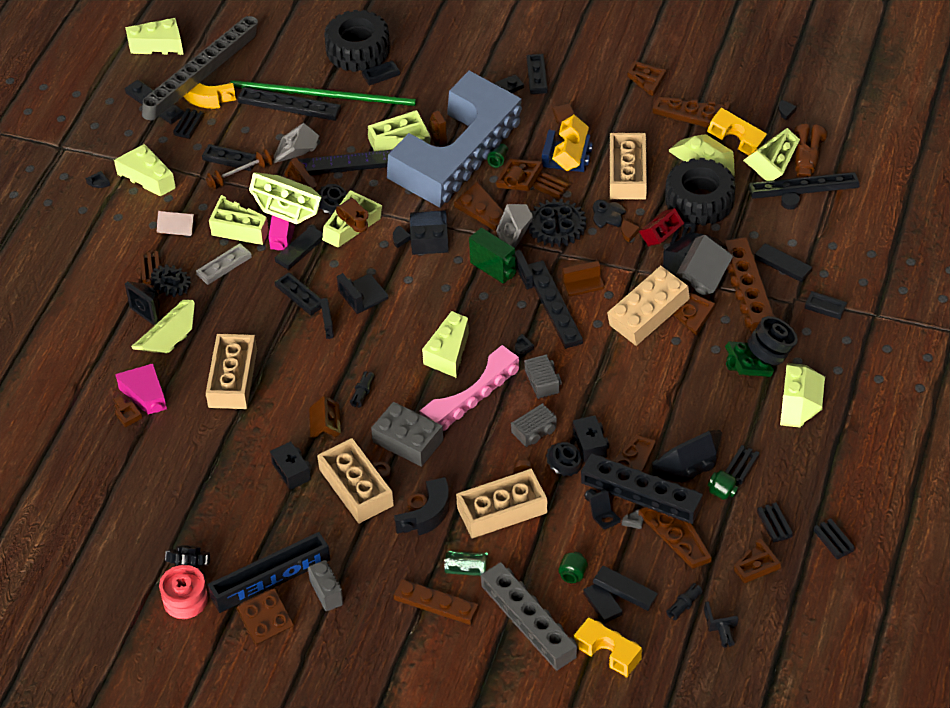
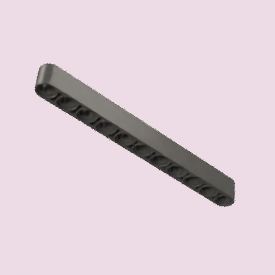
(199, 68)

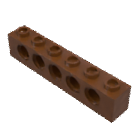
(747, 283)

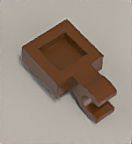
(125, 412)

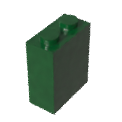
(492, 255)

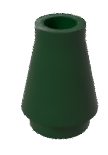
(497, 156)

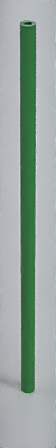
(325, 93)

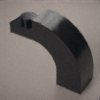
(430, 514)

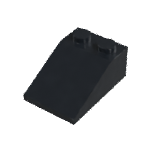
(428, 232)

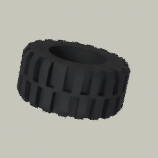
(357, 26)
(700, 175)

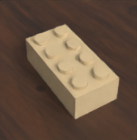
(628, 166)
(648, 305)
(231, 371)
(355, 480)
(501, 503)

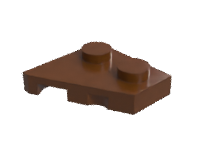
(646, 76)

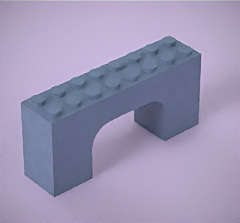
(439, 171)

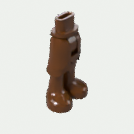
(806, 156)

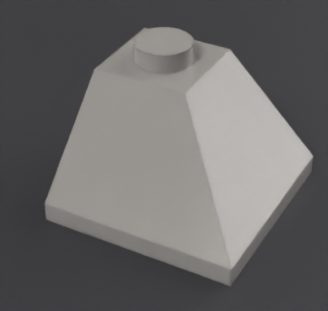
(296, 143)
(514, 223)

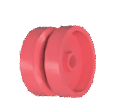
(183, 591)

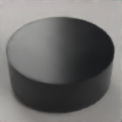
(790, 200)

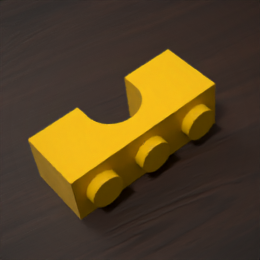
(726, 124)
(569, 152)
(596, 636)

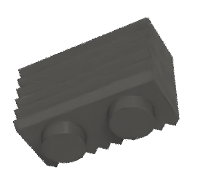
(542, 376)
(534, 425)
(325, 585)

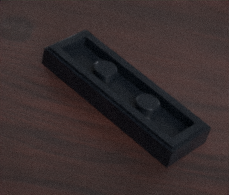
(536, 74)
(228, 157)
(299, 248)
(783, 262)
(299, 293)
(625, 588)

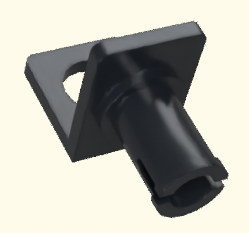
(601, 508)
(722, 625)

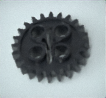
(570, 222)

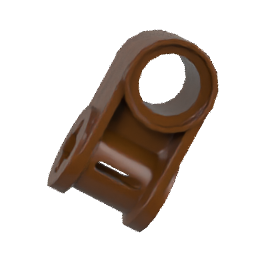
(353, 215)

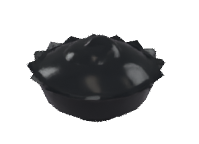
(331, 197)
(564, 458)

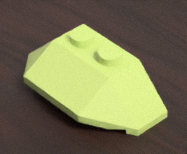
(704, 147)
(284, 197)
(168, 330)
(801, 395)

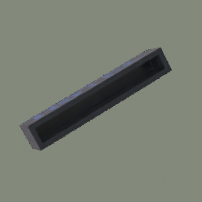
(268, 572)

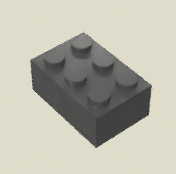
(407, 434)

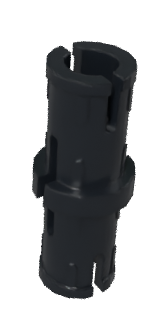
(362, 389)
(684, 601)

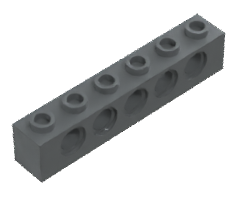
(505, 590)

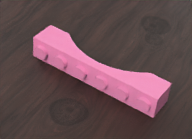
(500, 367)

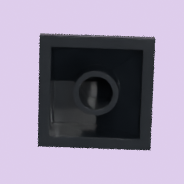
(143, 301)

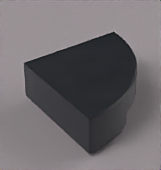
(786, 109)
(98, 180)
(400, 236)
(523, 346)

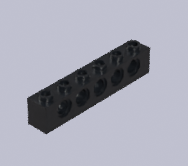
(642, 488)

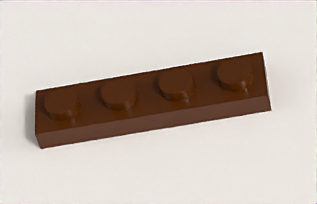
(436, 602)

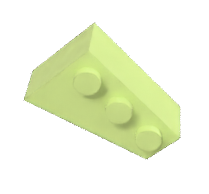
(389, 133)
(774, 155)
(146, 169)
(237, 223)
(339, 232)
(447, 345)

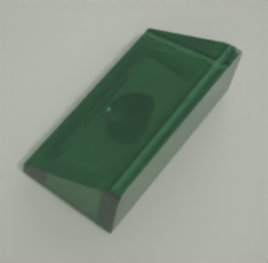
(465, 563)

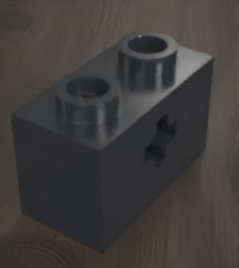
(590, 437)
(290, 465)

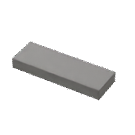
(223, 264)

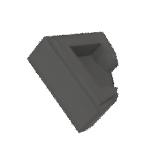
(633, 520)

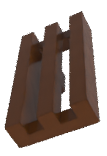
(550, 183)
(149, 257)

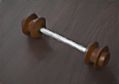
(218, 178)

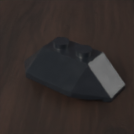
(675, 254)
(689, 458)

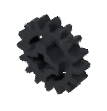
(171, 280)
(187, 556)

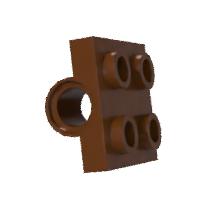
(519, 174)
(264, 616)

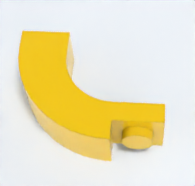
(210, 96)

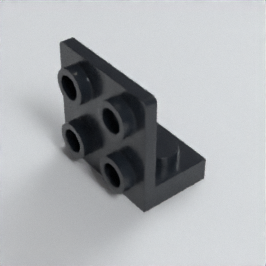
(362, 292)

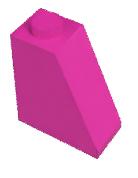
(280, 233)
(142, 388)

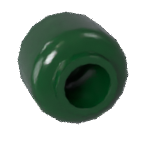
(722, 485)
(573, 567)

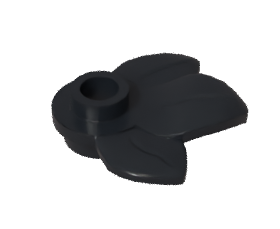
(609, 214)

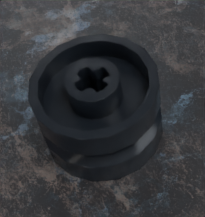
(772, 340)

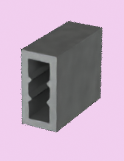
(704, 265)

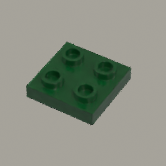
(745, 362)

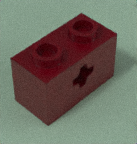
(661, 227)

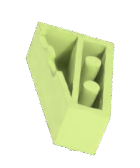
(155, 36)

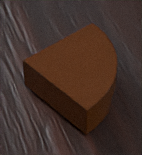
(629, 230)

